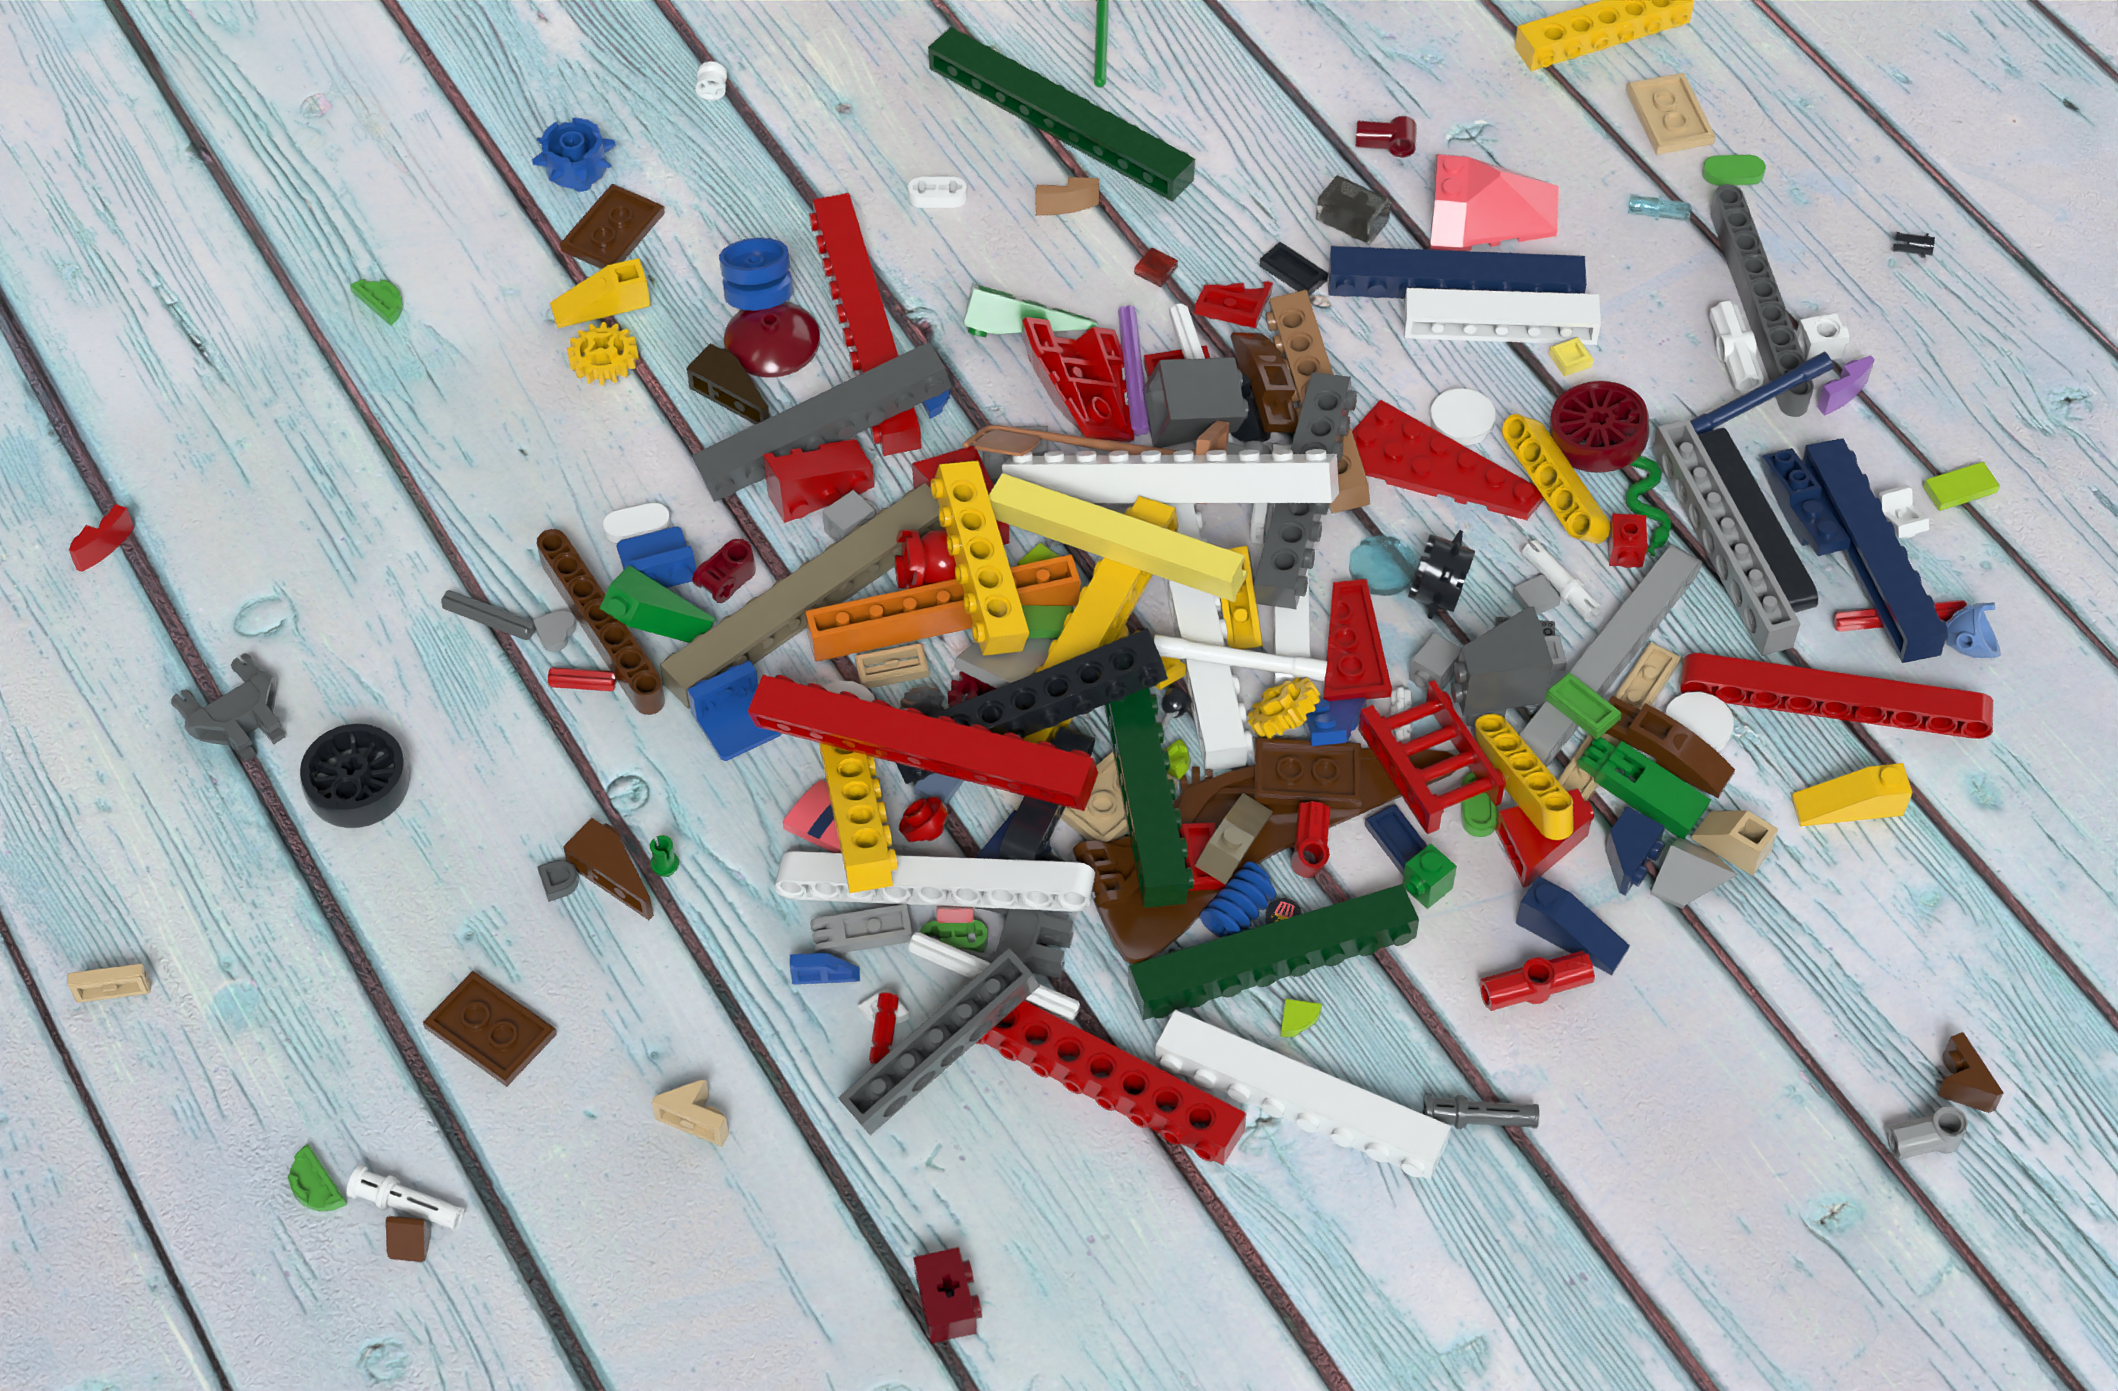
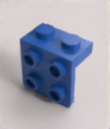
(659, 556)
(722, 713)

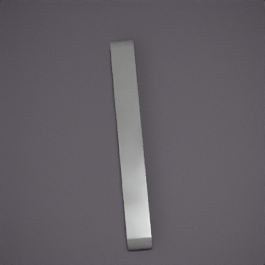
(1616, 645)

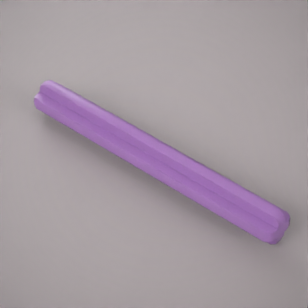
(1133, 369)

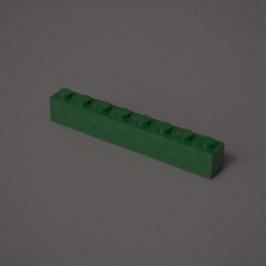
(1148, 800)
(1273, 952)

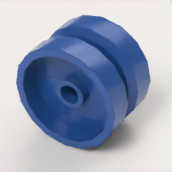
(756, 273)

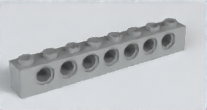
(1726, 538)

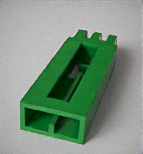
(1655, 792)

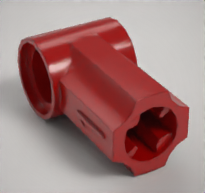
(1312, 837)

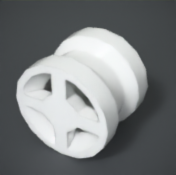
(711, 81)

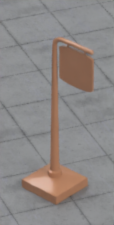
(1022, 441)

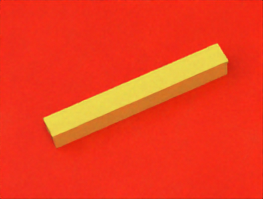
(1118, 537)

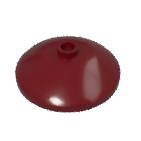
(773, 339)

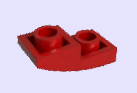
(96, 544)

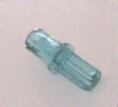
(1659, 207)

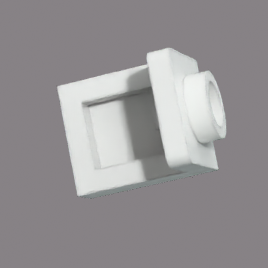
(1899, 510)

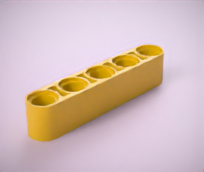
(1556, 479)
(1526, 777)

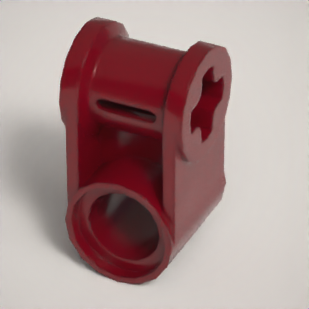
(724, 572)

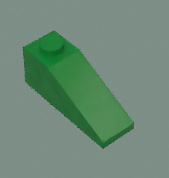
(653, 608)

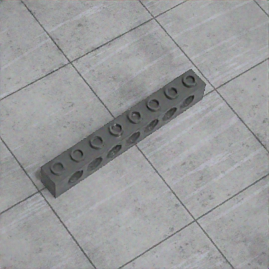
(1297, 526)

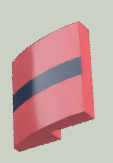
(814, 818)

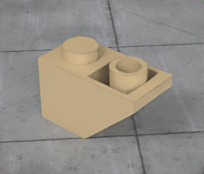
(1737, 838)

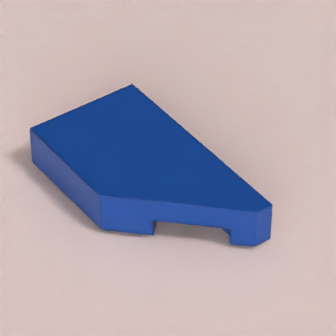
(821, 968)

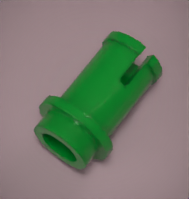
(664, 860)

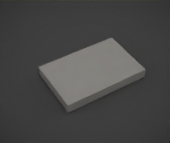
(1006, 667)

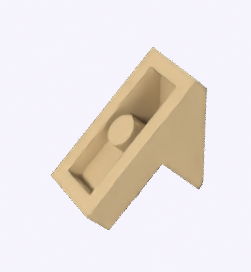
(685, 1111)

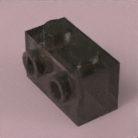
(1353, 209)

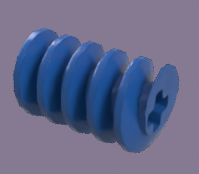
(1239, 901)

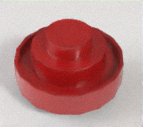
(923, 820)

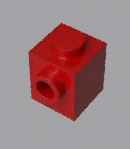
(1627, 540)

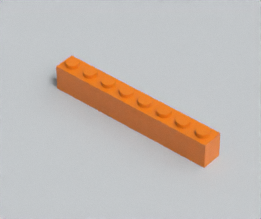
(928, 610)

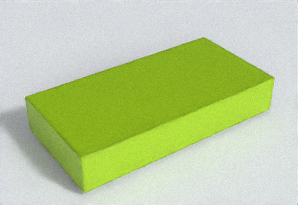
(1961, 486)

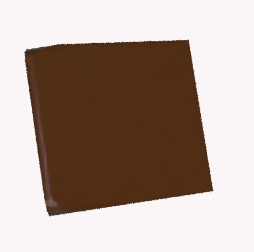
(407, 1238)

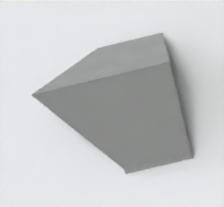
(1689, 873)

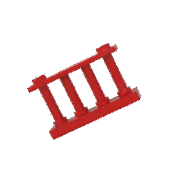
(1411, 780)

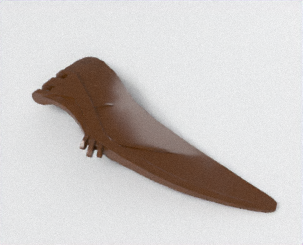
(1146, 932)

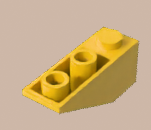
(606, 293)

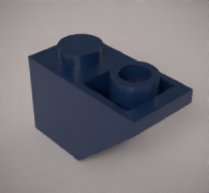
(1631, 846)

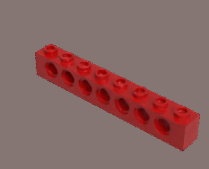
(1125, 1072)

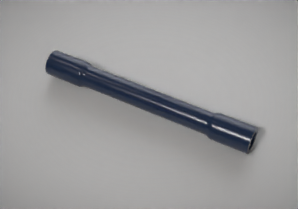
(1802, 373)

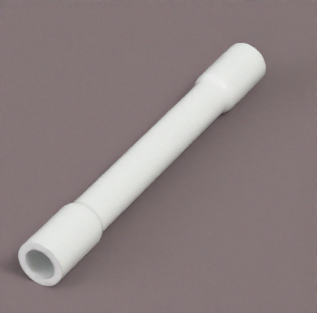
(1295, 666)

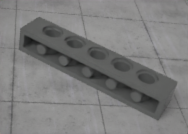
(939, 1041)

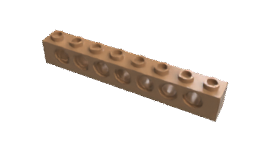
(1304, 353)

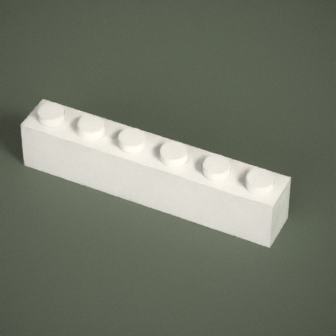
(1501, 316)

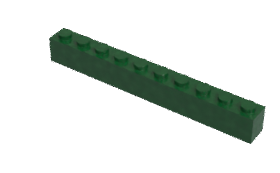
(1062, 114)

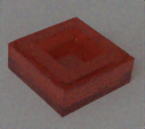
(1156, 267)

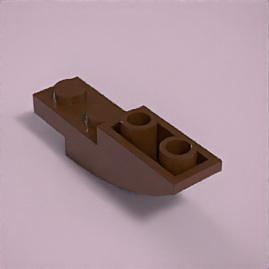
(1269, 380)
(1673, 746)

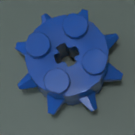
(574, 154)

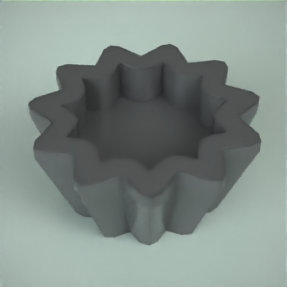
(923, 699)

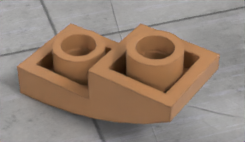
(1075, 197)

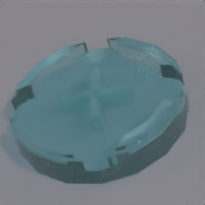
(1384, 564)

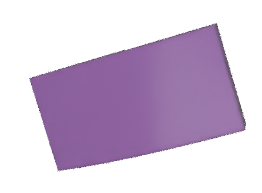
(1851, 382)

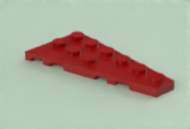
(1430, 463)

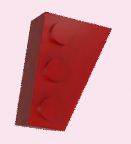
(816, 478)

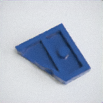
(1333, 721)

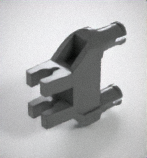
(236, 713)
(1024, 933)

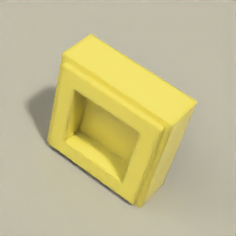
(1571, 356)

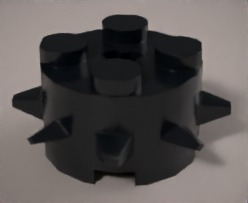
(1441, 573)

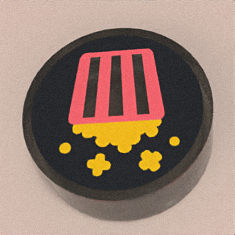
(1281, 909)

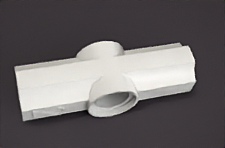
(1736, 347)

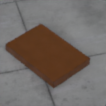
(612, 227)
(1302, 773)
(489, 1028)

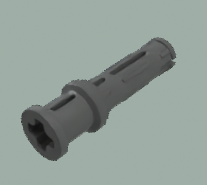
(1463, 1112)

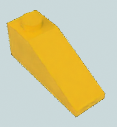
(1243, 614)
(1856, 796)

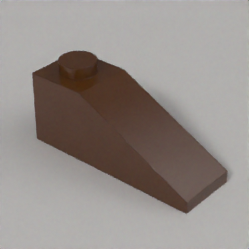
(604, 861)

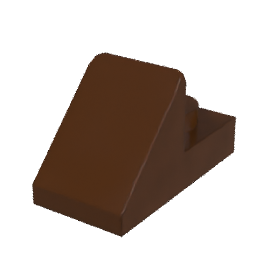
(1971, 1079)

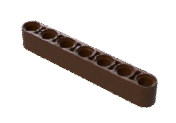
(584, 600)

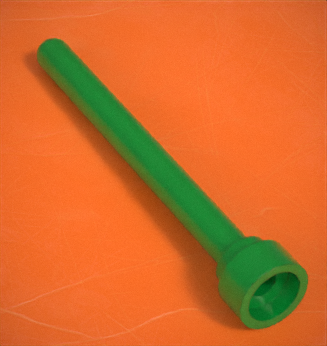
(1101, 43)

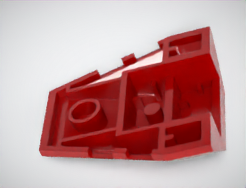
(1082, 378)

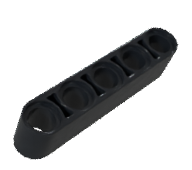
(1036, 818)

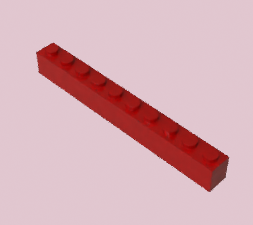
(860, 308)
(924, 741)

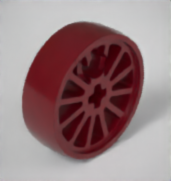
(1594, 415)

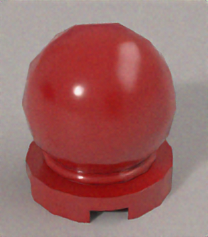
(923, 559)

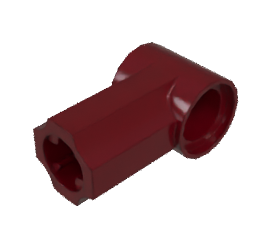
(1396, 136)

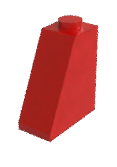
(1529, 849)

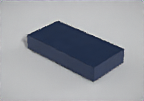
(1395, 836)

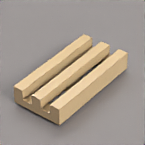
(892, 670)
(108, 983)

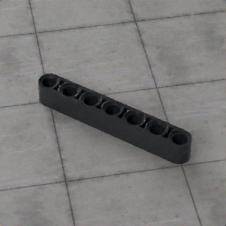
(1760, 520)

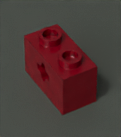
(953, 1315)

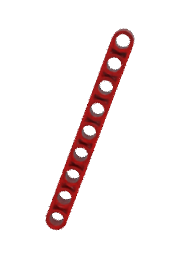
(1839, 695)

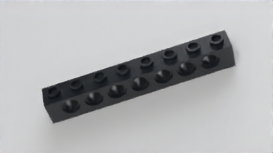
(1060, 691)

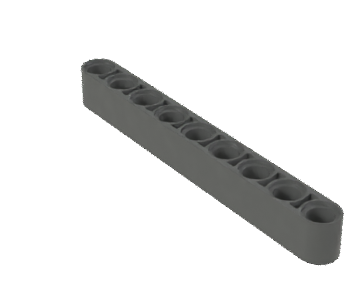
(1759, 294)

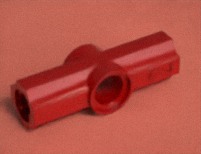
(1556, 974)

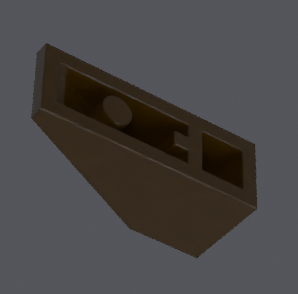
(724, 381)

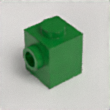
(1429, 876)

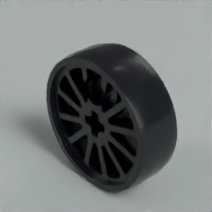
(354, 776)

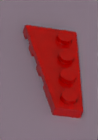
(1354, 649)

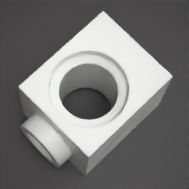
(1822, 335)

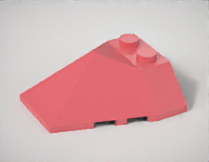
(1488, 205)

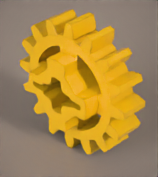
(602, 353)
(1283, 707)

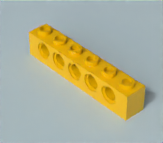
(1596, 28)
(966, 505)
(859, 818)

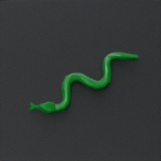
(1661, 533)

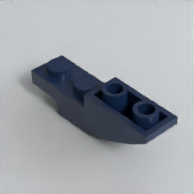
(1801, 504)

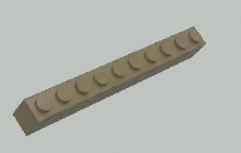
(822, 582)

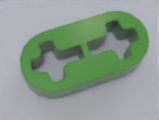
(957, 934)

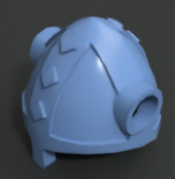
(1972, 633)

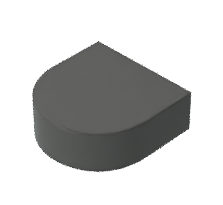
(558, 879)

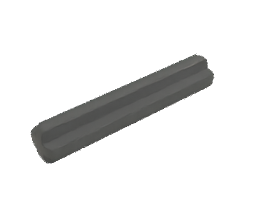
(488, 615)

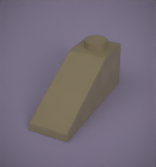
(1233, 838)

